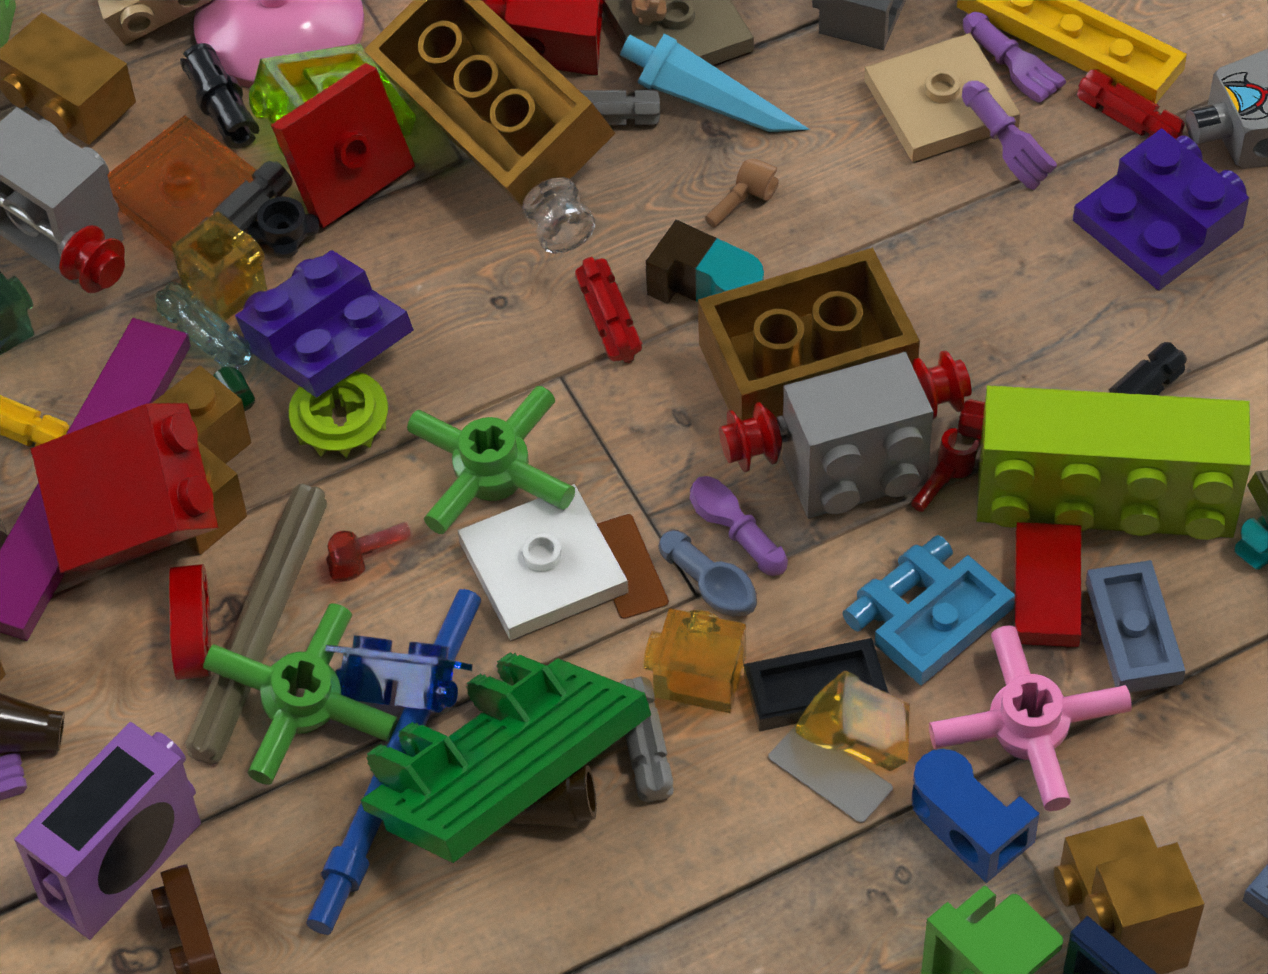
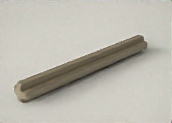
(258, 620)

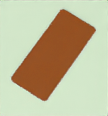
(628, 548)

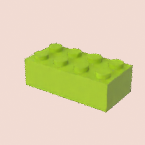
(1113, 461)

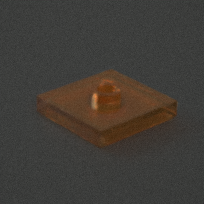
(177, 181)

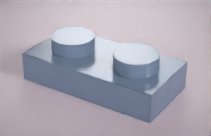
(1135, 626)

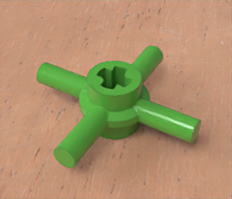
(490, 459)
(300, 714)

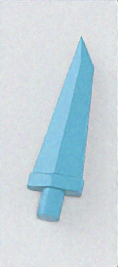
(690, 78)

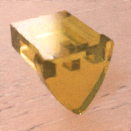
(859, 721)

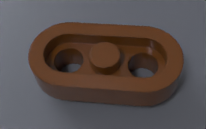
(180, 907)

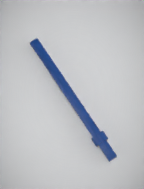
(348, 862)

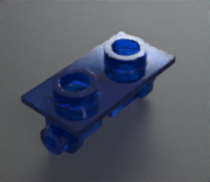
(421, 675)

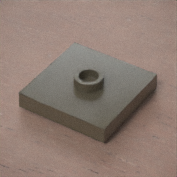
(702, 26)

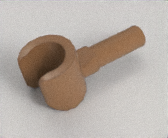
(753, 178)

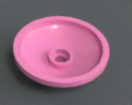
(269, 28)

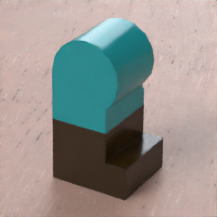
(697, 265)

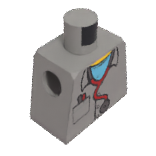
(1236, 111)

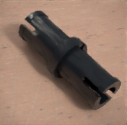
(219, 96)

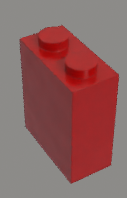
(124, 487)

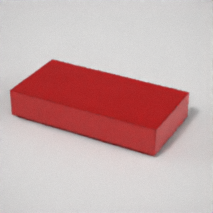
(1048, 584)

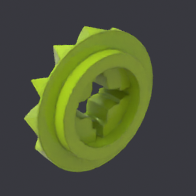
(365, 409)

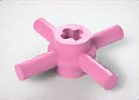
(1027, 737)

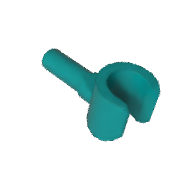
(1254, 543)

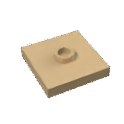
(925, 100)

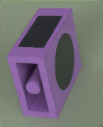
(110, 829)

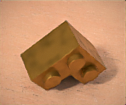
(221, 437)
(1133, 891)

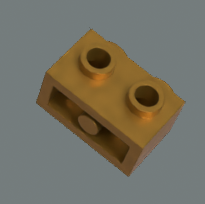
(65, 78)

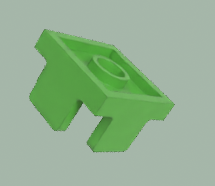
(988, 938)

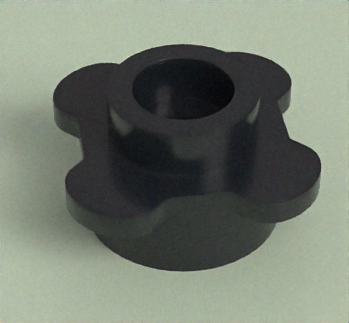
(280, 214)

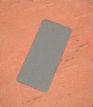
(832, 775)

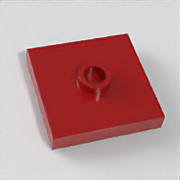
(343, 144)

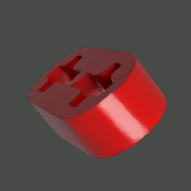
(189, 621)

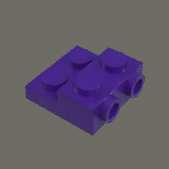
(1164, 208)
(321, 323)

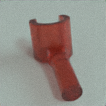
(346, 550)

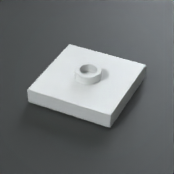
(542, 564)

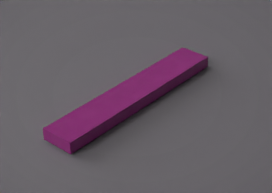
(133, 376)

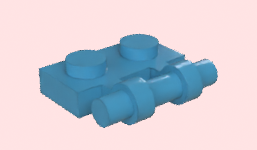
(938, 622)

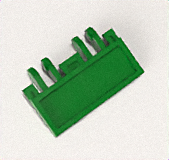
(535, 736)

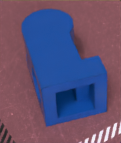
(969, 816)

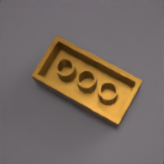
(490, 93)

